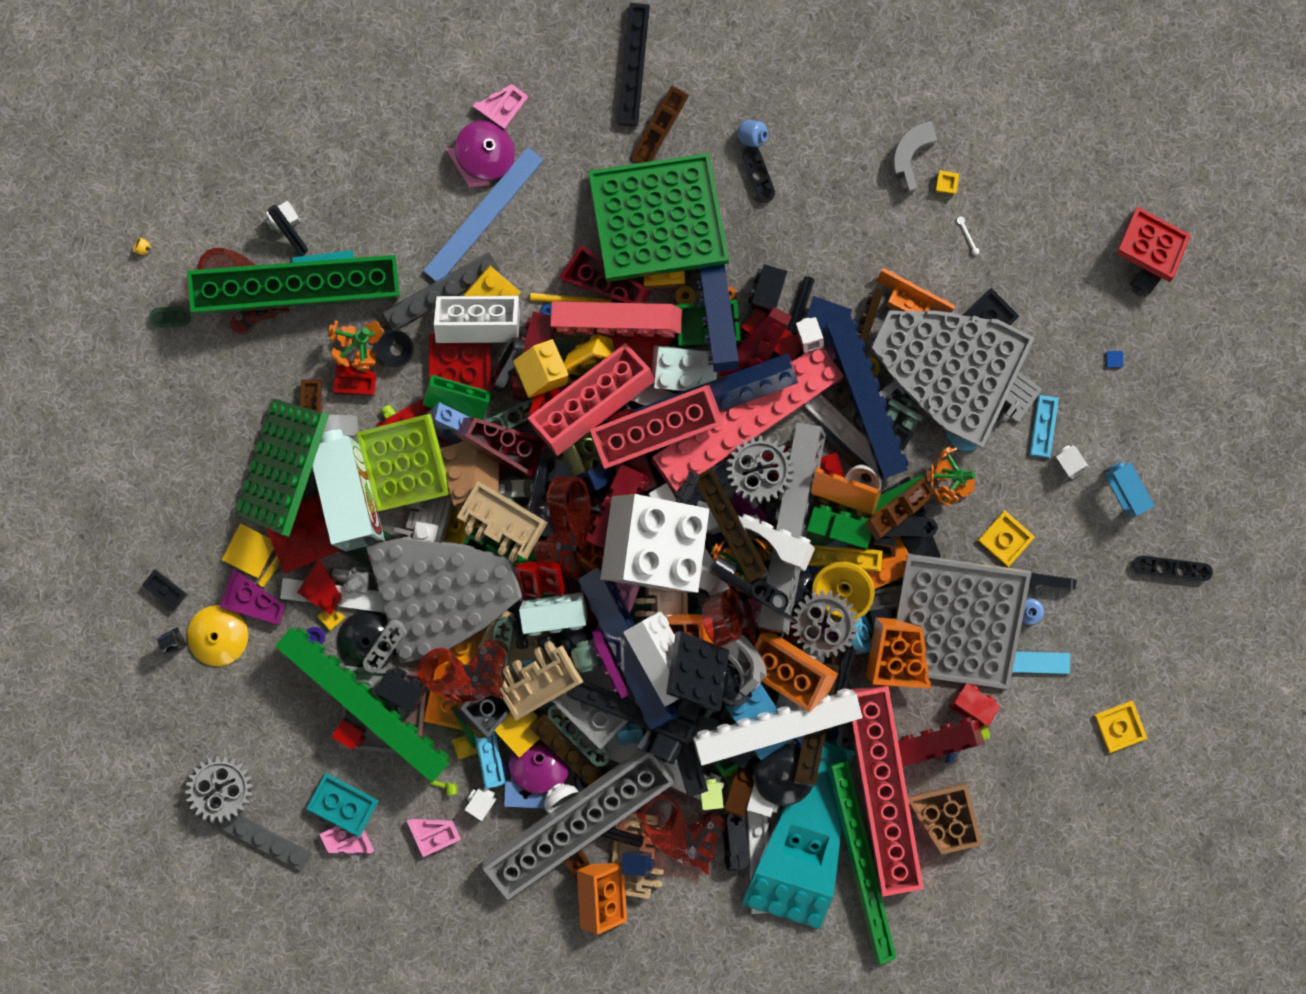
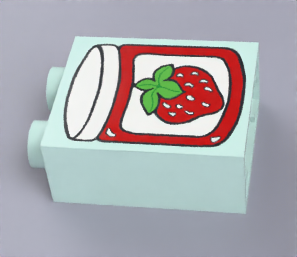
(346, 493)

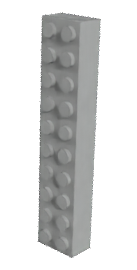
(795, 518)
(577, 822)

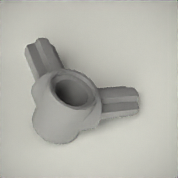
(356, 579)

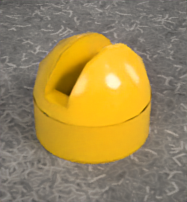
(140, 246)

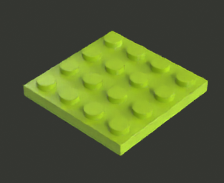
(403, 462)

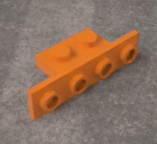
(910, 297)

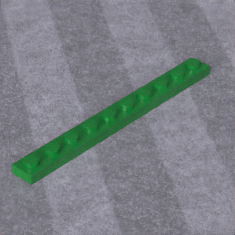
(861, 862)

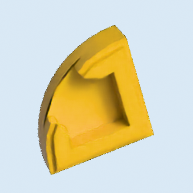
(331, 621)

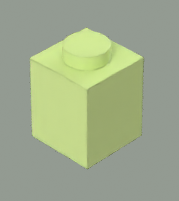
(712, 798)

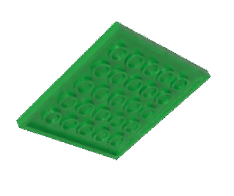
(658, 217)
(281, 466)

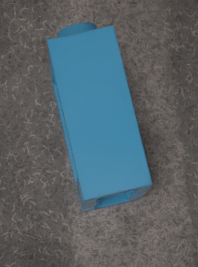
(1129, 489)

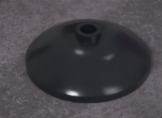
(353, 631)
(768, 780)

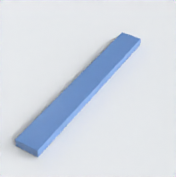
(483, 215)

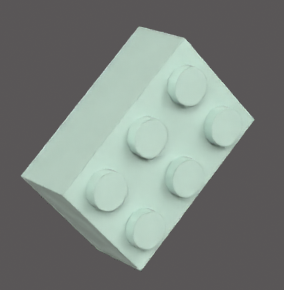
(680, 368)
(553, 613)

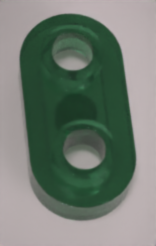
(170, 317)

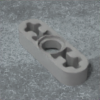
(383, 655)

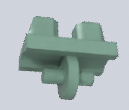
(911, 418)

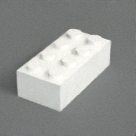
(476, 319)
(653, 646)

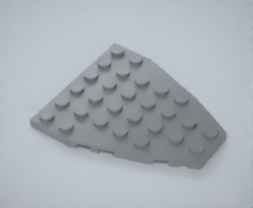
(953, 366)
(440, 591)

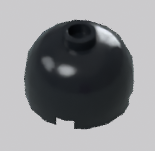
(731, 694)

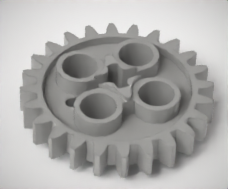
(755, 451)
(842, 627)
(229, 805)

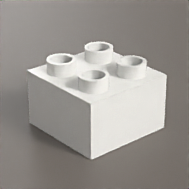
(654, 543)

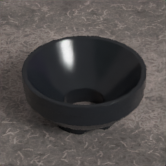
(384, 348)

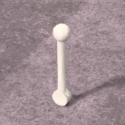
(975, 251)

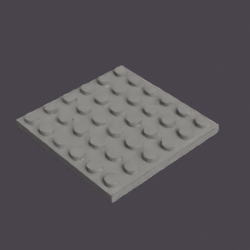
(967, 617)

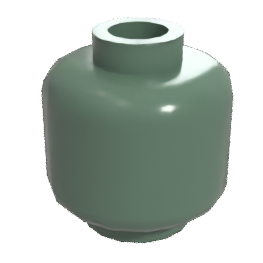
(584, 657)

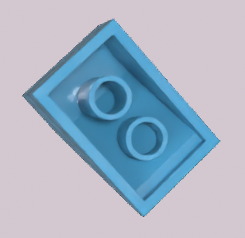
(759, 703)

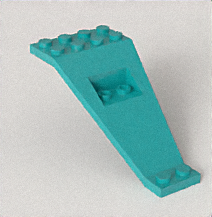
(792, 874)

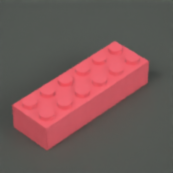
(616, 318)
(591, 399)
(656, 426)

